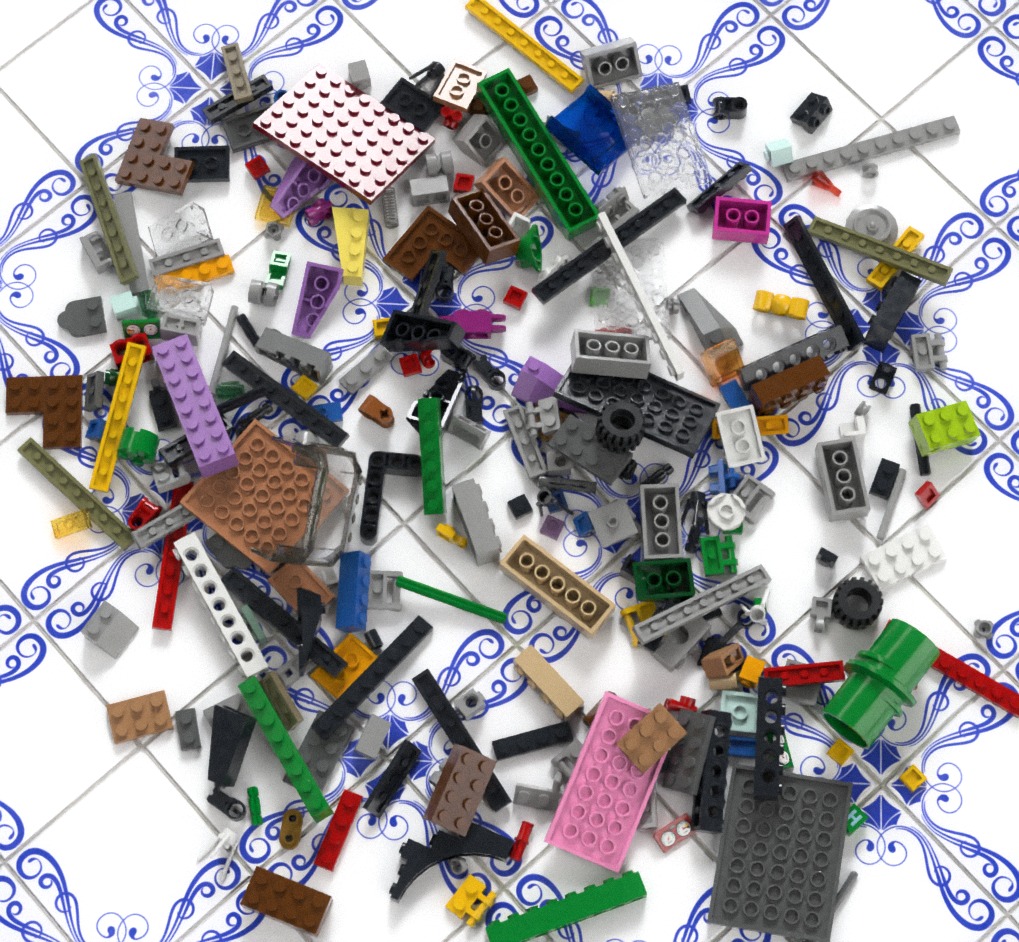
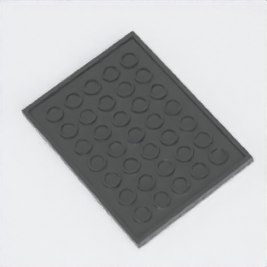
(781, 856)

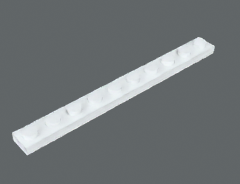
(642, 302)

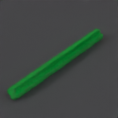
(451, 599)

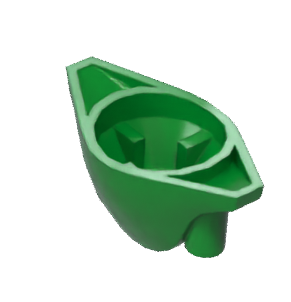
(530, 249)

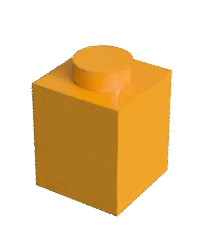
(751, 672)

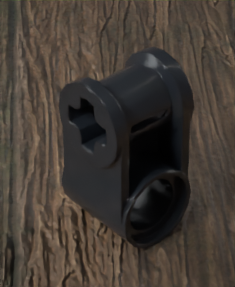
(728, 108)
(459, 359)

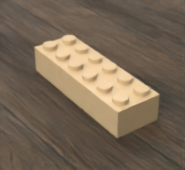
(557, 587)

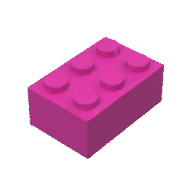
(741, 220)

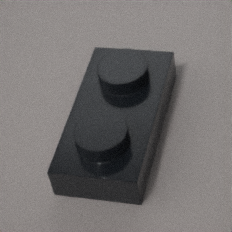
(884, 478)

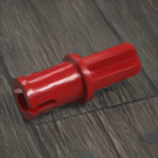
(521, 841)

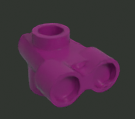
(321, 210)

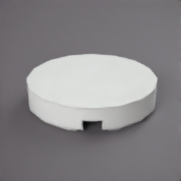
(726, 511)

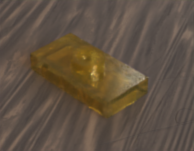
(71, 524)

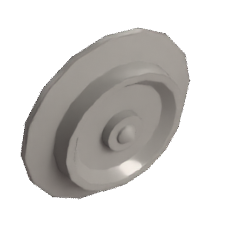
(873, 222)

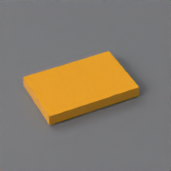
(358, 658)

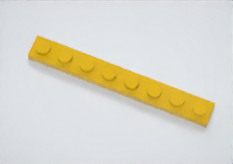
(525, 44)
(117, 417)

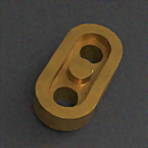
(291, 829)

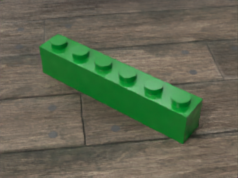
(432, 456)

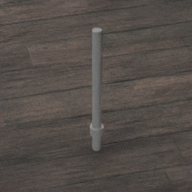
(223, 349)

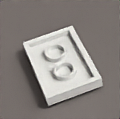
(740, 436)

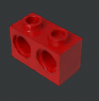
(120, 345)

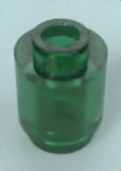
(143, 300)
(229, 390)

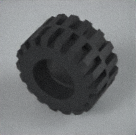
(620, 414)
(863, 589)

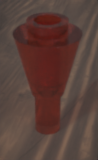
(821, 181)

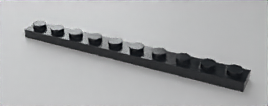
(600, 253)

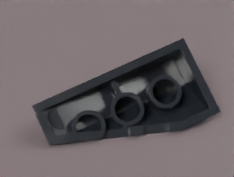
(446, 388)
(309, 621)

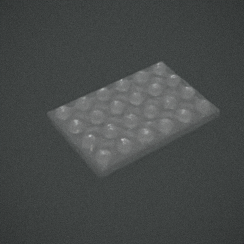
(661, 139)
(614, 306)

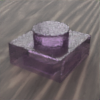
(552, 527)

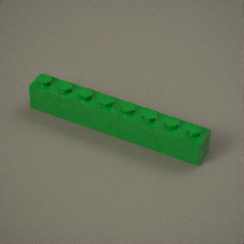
(285, 749)
(569, 910)

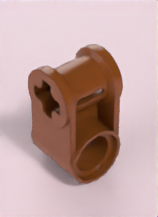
(374, 410)

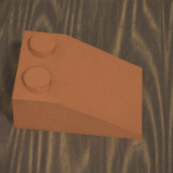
(508, 188)

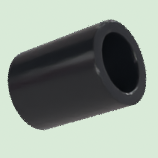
(373, 639)

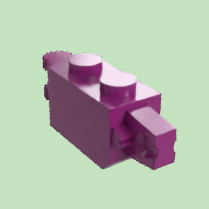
(477, 323)

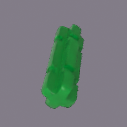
(254, 805)

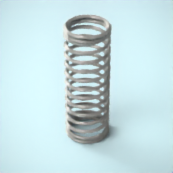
(388, 194)

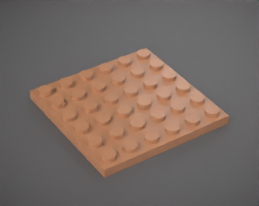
(258, 500)

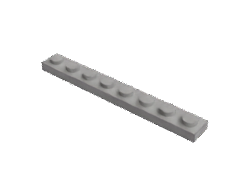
(701, 604)

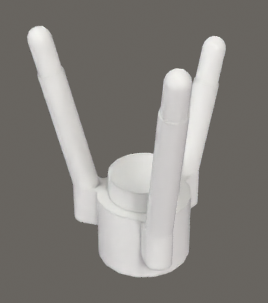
(757, 612)
(226, 840)

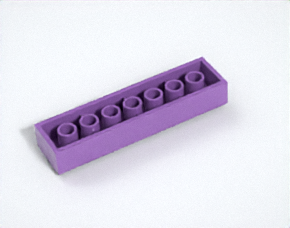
(195, 406)

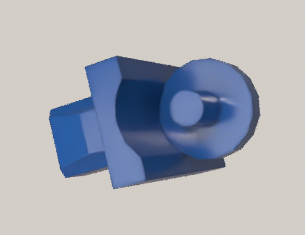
(721, 471)

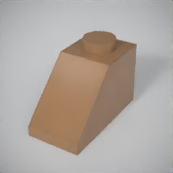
(723, 661)

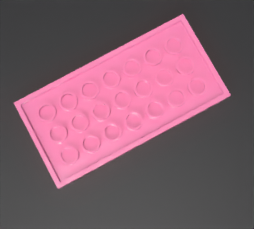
(604, 790)

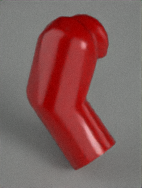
(426, 359)

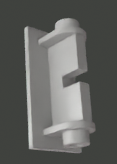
(615, 200)

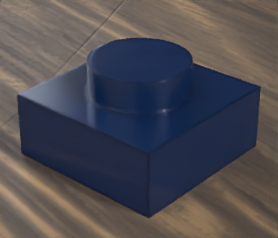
(559, 496)

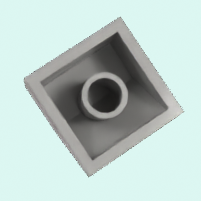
(479, 139)
(109, 629)

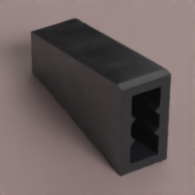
(228, 744)

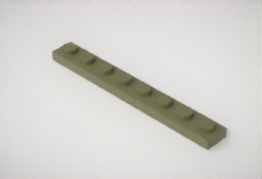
(109, 219)
(880, 251)
(76, 493)

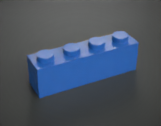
(353, 592)

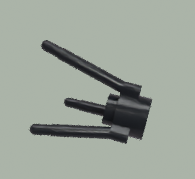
(434, 71)
(547, 499)
(697, 502)

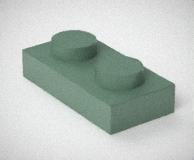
(256, 632)

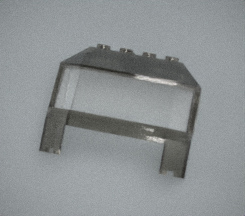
(330, 506)

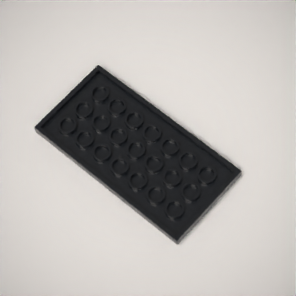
(672, 413)

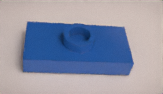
(330, 410)

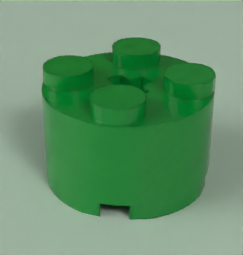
(138, 446)

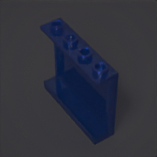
(590, 130)

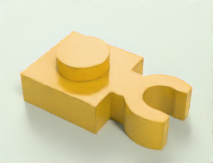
(448, 533)

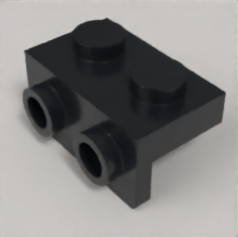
(812, 112)

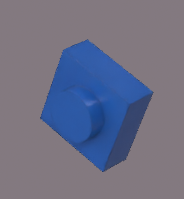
(95, 429)
(583, 524)

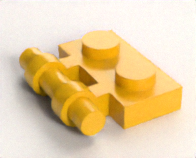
(466, 896)

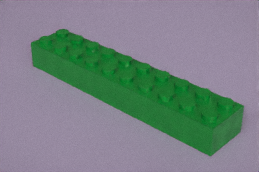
(537, 154)

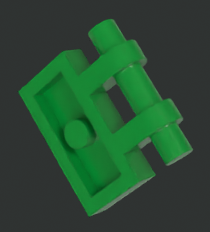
(712, 555)

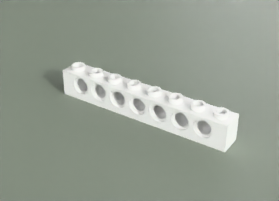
(191, 544)

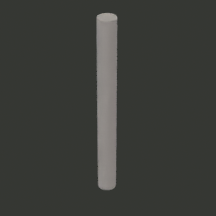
(891, 504)

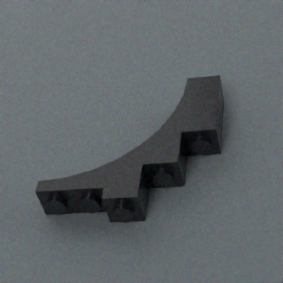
(444, 847)

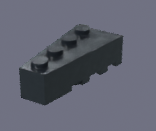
(891, 310)
(420, 333)

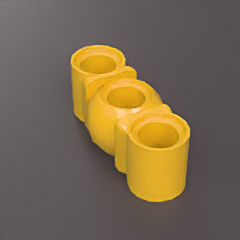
(781, 305)

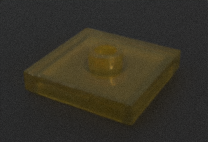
(265, 213)

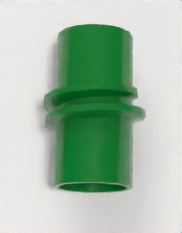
(880, 683)

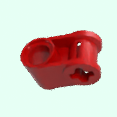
(144, 513)

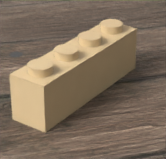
(548, 683)

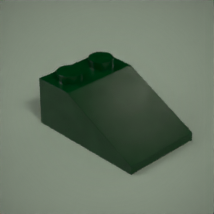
(664, 580)

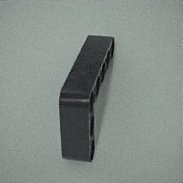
(377, 489)

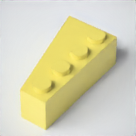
(352, 240)

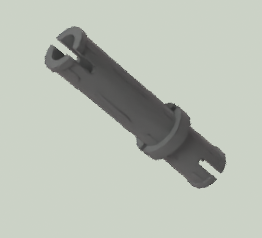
(590, 486)

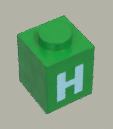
(855, 819)

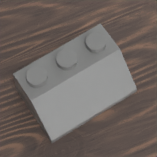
(611, 62)

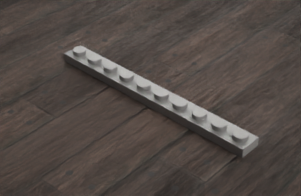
(871, 148)

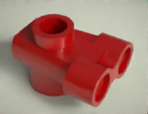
(452, 118)
(685, 703)

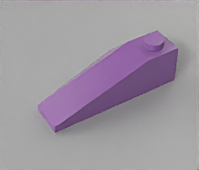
(297, 186)
(316, 294)
(539, 382)

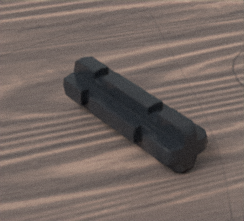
(248, 329)
(257, 414)
(659, 475)
(693, 536)

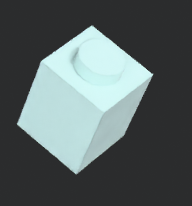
(778, 152)
(124, 305)

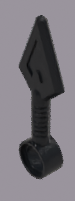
(716, 643)

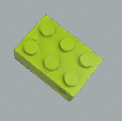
(944, 428)

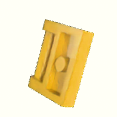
(644, 611)

